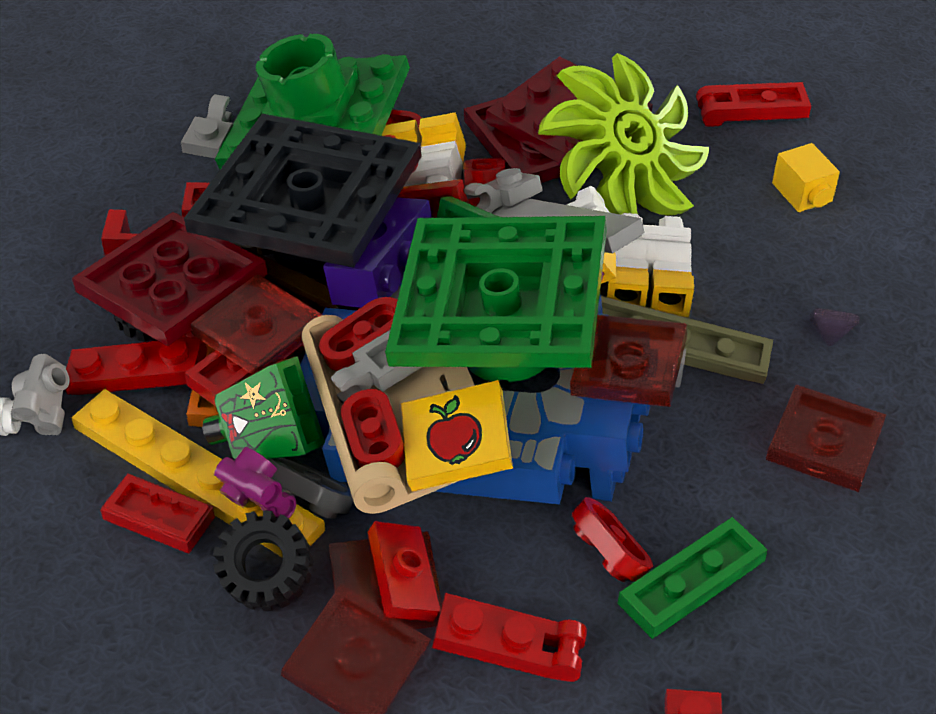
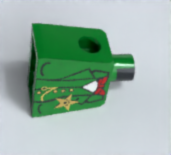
(267, 414)

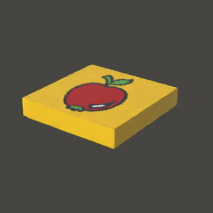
(455, 436)

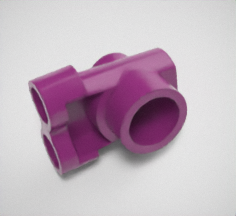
(251, 480)

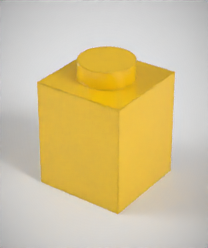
(805, 177)

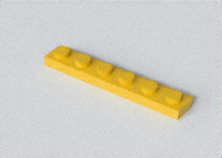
(172, 459)

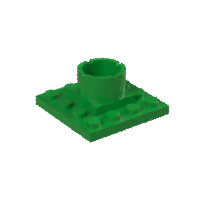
(309, 83)
(500, 295)

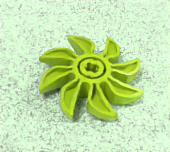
(624, 139)

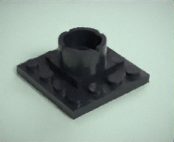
(305, 191)

